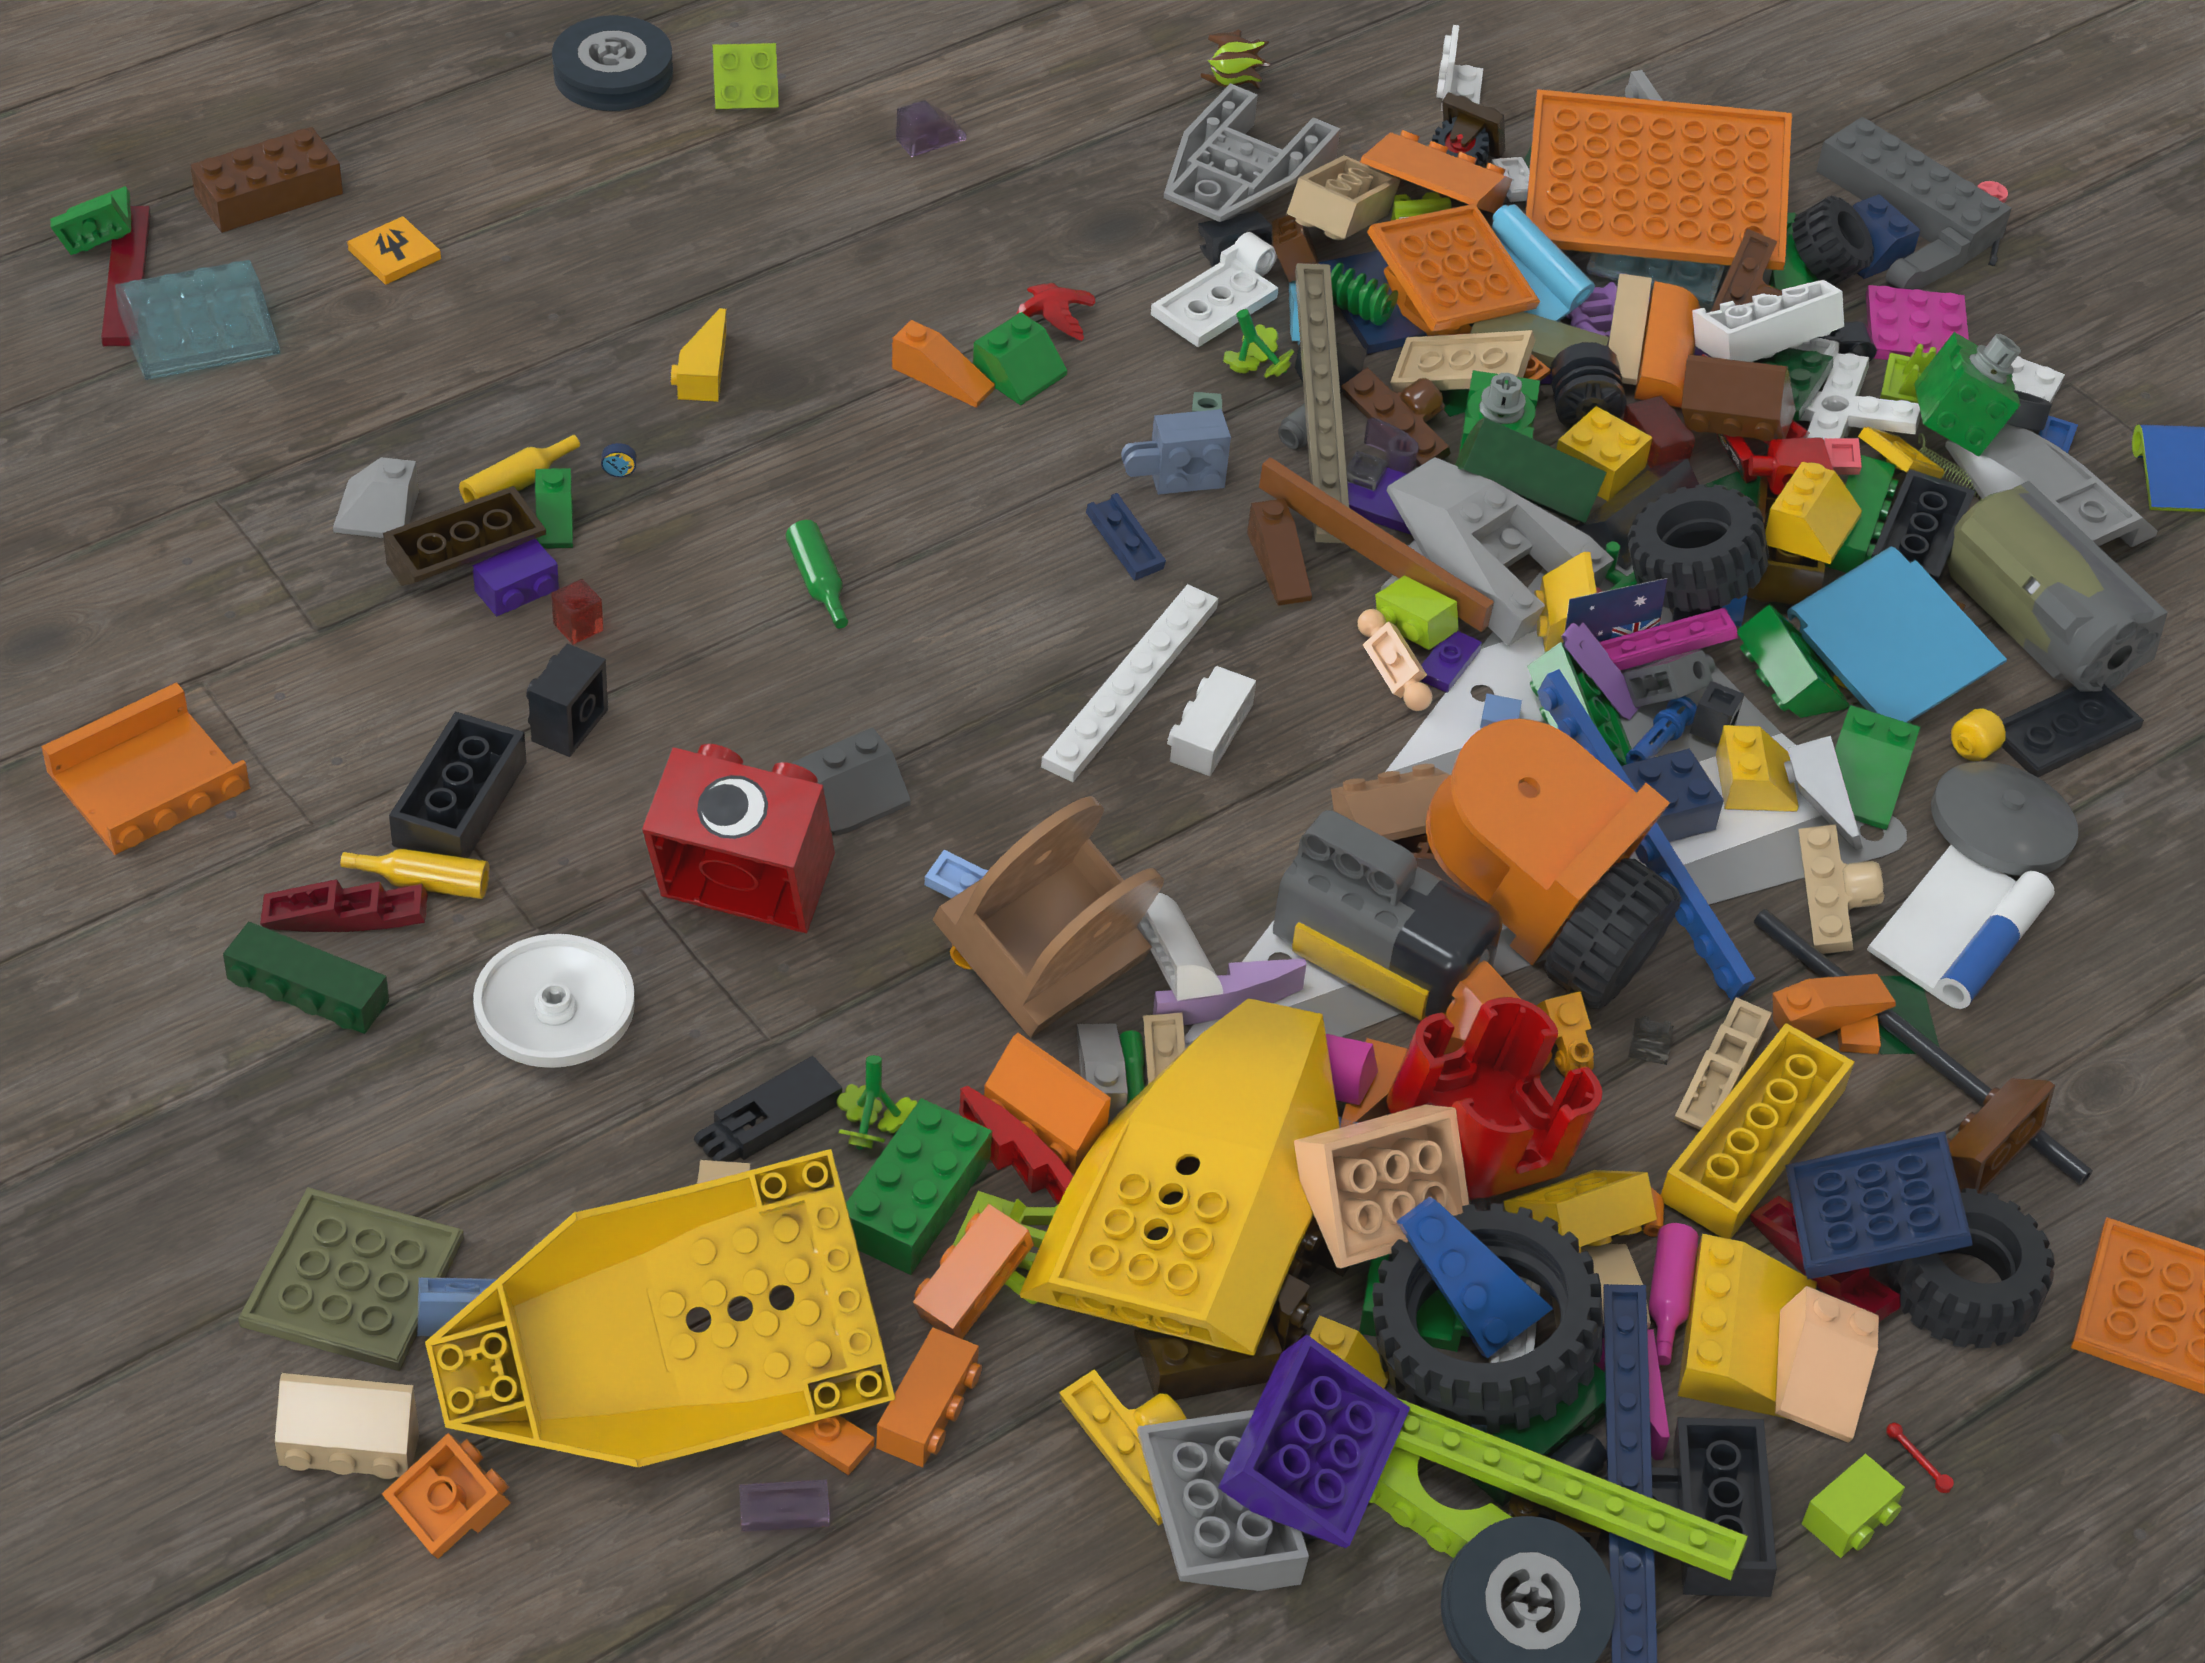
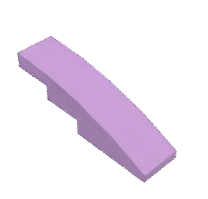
(1254, 980)

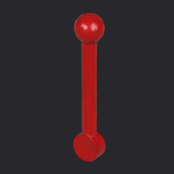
(1943, 1482)

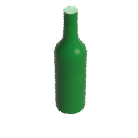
(817, 567)

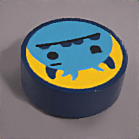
(618, 460)

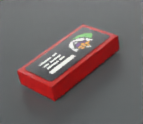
(1738, 453)

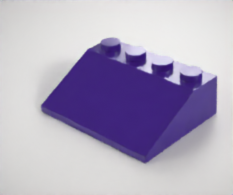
(1315, 1444)

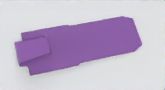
(1599, 667)

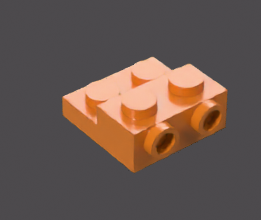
(447, 1494)

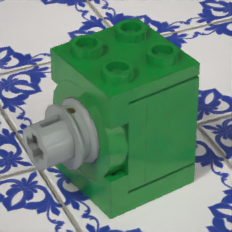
(1969, 391)
(1501, 399)

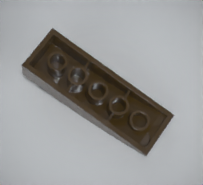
(1788, 575)

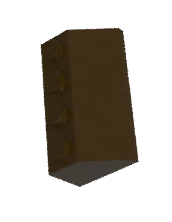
(460, 535)

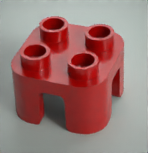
(1505, 1116)

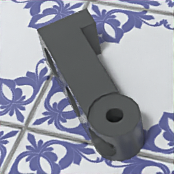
(1930, 262)

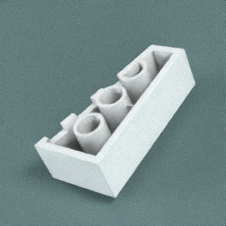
(1769, 322)

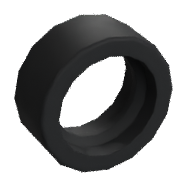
(2031, 413)

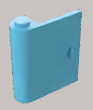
(1544, 266)

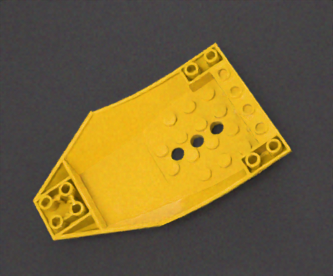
(1237, 1108)
(592, 1338)

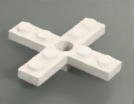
(1841, 407)

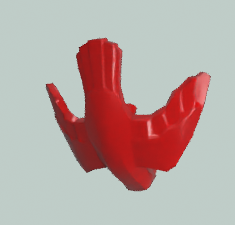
(1054, 306)

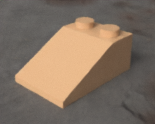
(1824, 1362)

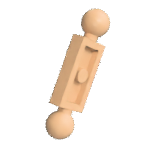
(1394, 660)

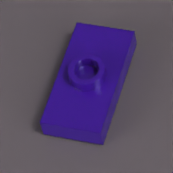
(1450, 660)

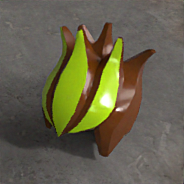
(1235, 60)

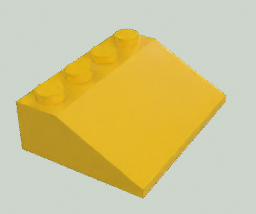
(1735, 1325)

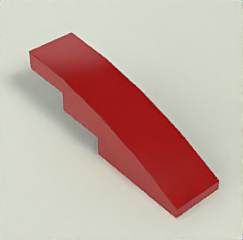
(1016, 1145)

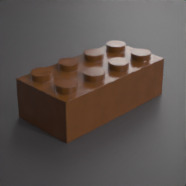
(266, 179)

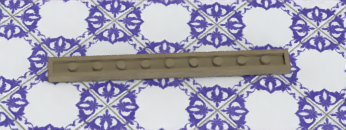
(1321, 385)

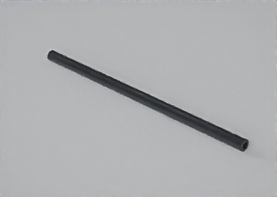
(1919, 1043)

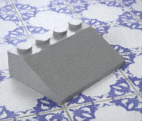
(1207, 1530)

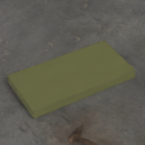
(1549, 335)

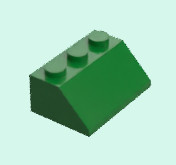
(1789, 665)

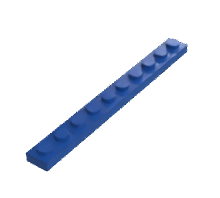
(1655, 850)

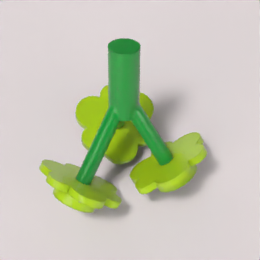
(1258, 343)
(863, 1106)

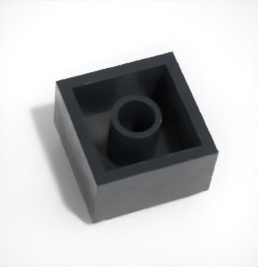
(567, 699)

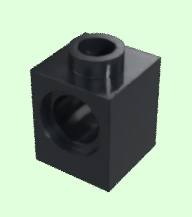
(1715, 709)

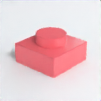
(1844, 455)

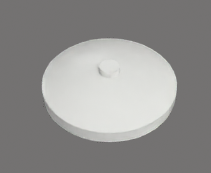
(554, 1000)

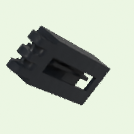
(786, 1100)

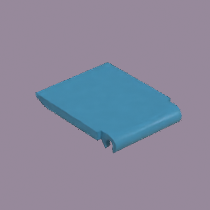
(1895, 637)

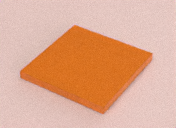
(1453, 267)
(2145, 1305)

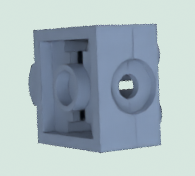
(1185, 452)

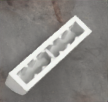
(1178, 951)

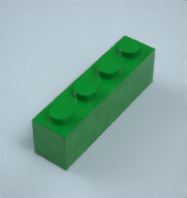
(1869, 491)

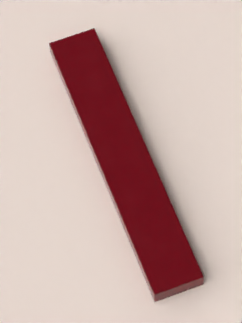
(126, 264)

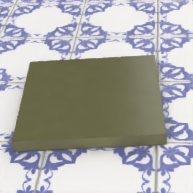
(349, 1278)

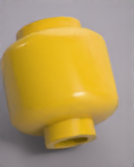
(1978, 734)

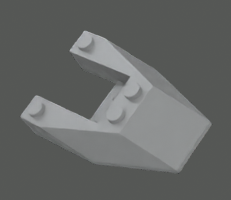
(1231, 173)
(1481, 530)

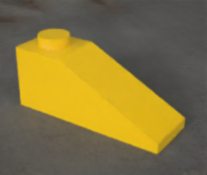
(702, 362)

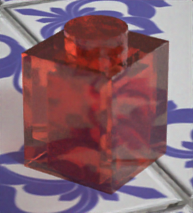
(577, 611)

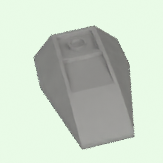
(2024, 456)

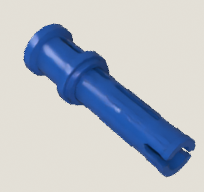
(1643, 749)

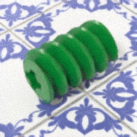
(1362, 298)

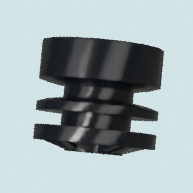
(1586, 378)

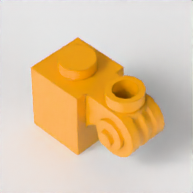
(1572, 1024)

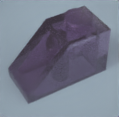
(926, 128)

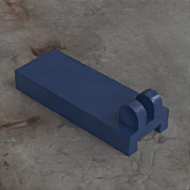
(1126, 537)

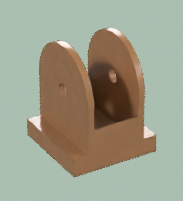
(1051, 919)

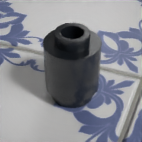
(1582, 1453)

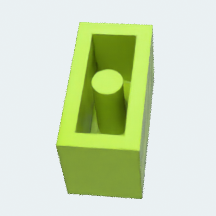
(1418, 612)
(1854, 1506)

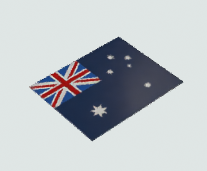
(1619, 610)

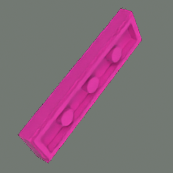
(1670, 639)

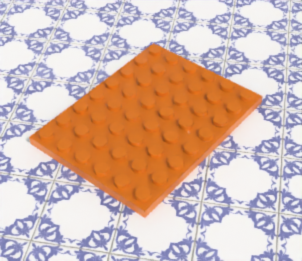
(1658, 177)

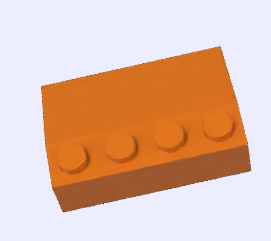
(1439, 171)

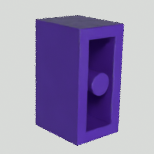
(515, 577)

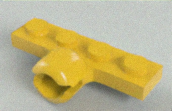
(1115, 1430)

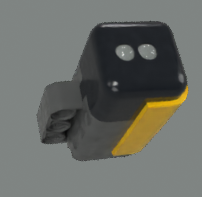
(1380, 918)

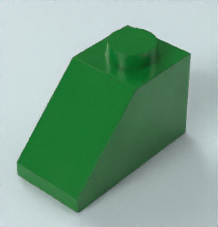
(555, 507)

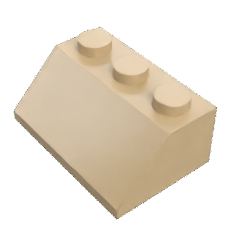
(346, 1425)

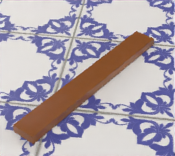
(1372, 541)

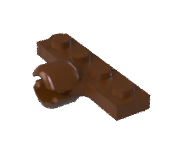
(1747, 271)
(1404, 410)

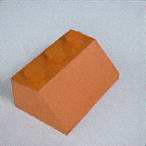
(1049, 1100)

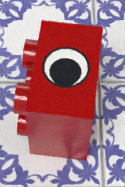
(740, 837)

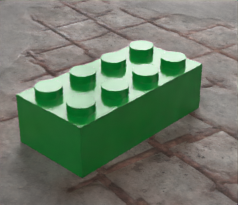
(917, 1184)

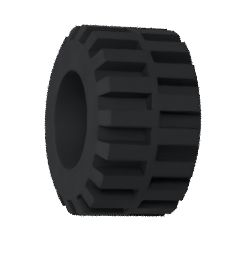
(1833, 240)

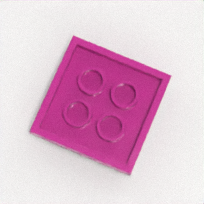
(1908, 317)

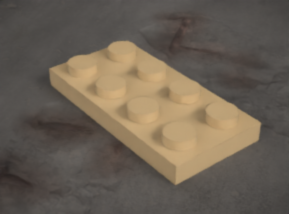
(1452, 358)

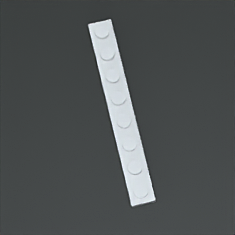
(1129, 683)

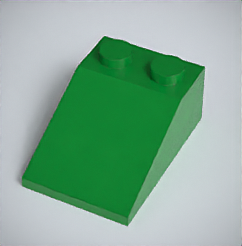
(1873, 762)

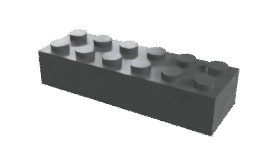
(1927, 193)

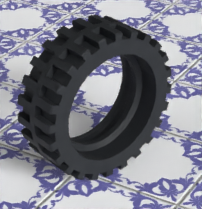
(1507, 1389)

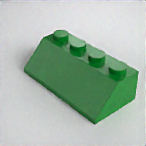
(1589, 694)

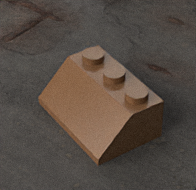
(1391, 804)

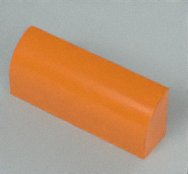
(1666, 343)

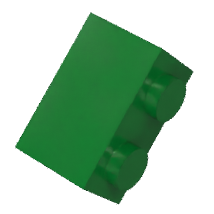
(1019, 358)

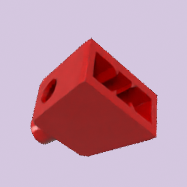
(1784, 459)

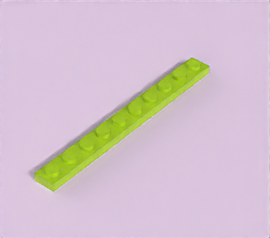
(1571, 1491)

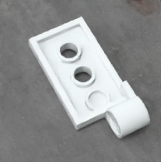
(1234, 278)

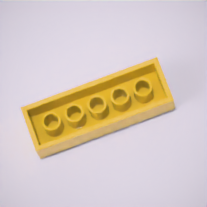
(1756, 1131)

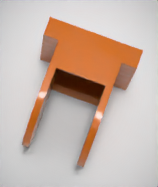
(1534, 826)

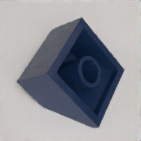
(1890, 232)

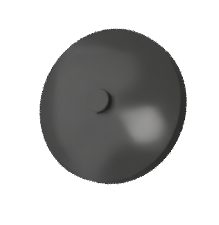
(2004, 818)

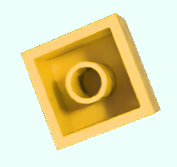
(1608, 445)

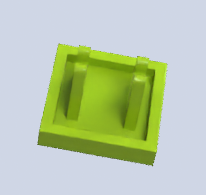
(745, 76)
(1903, 372)

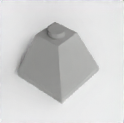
(378, 498)

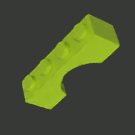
(1410, 1506)

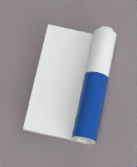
(1960, 926)

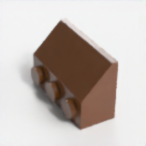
(1737, 398)
(1999, 1131)

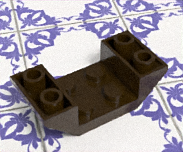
(1291, 1304)

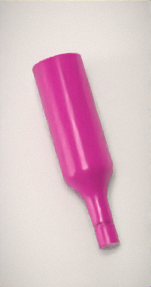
(1672, 1284)

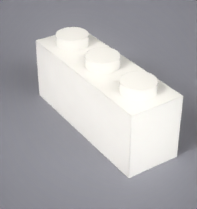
(1211, 720)

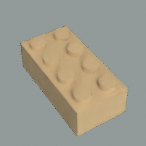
(1342, 197)

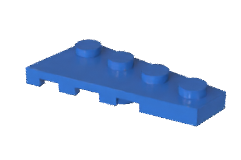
(1477, 1285)

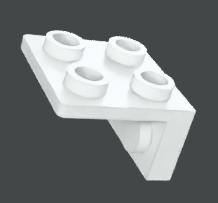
(1457, 79)

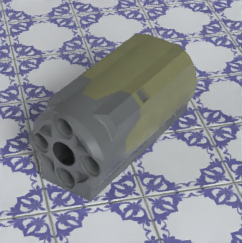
(2054, 589)

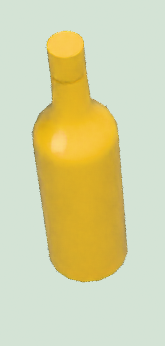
(515, 470)
(435, 871)

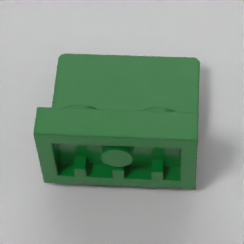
(94, 221)

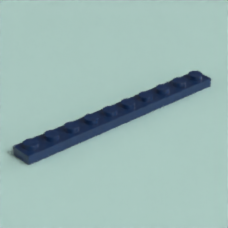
(1630, 1467)

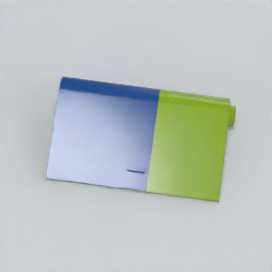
(2172, 465)

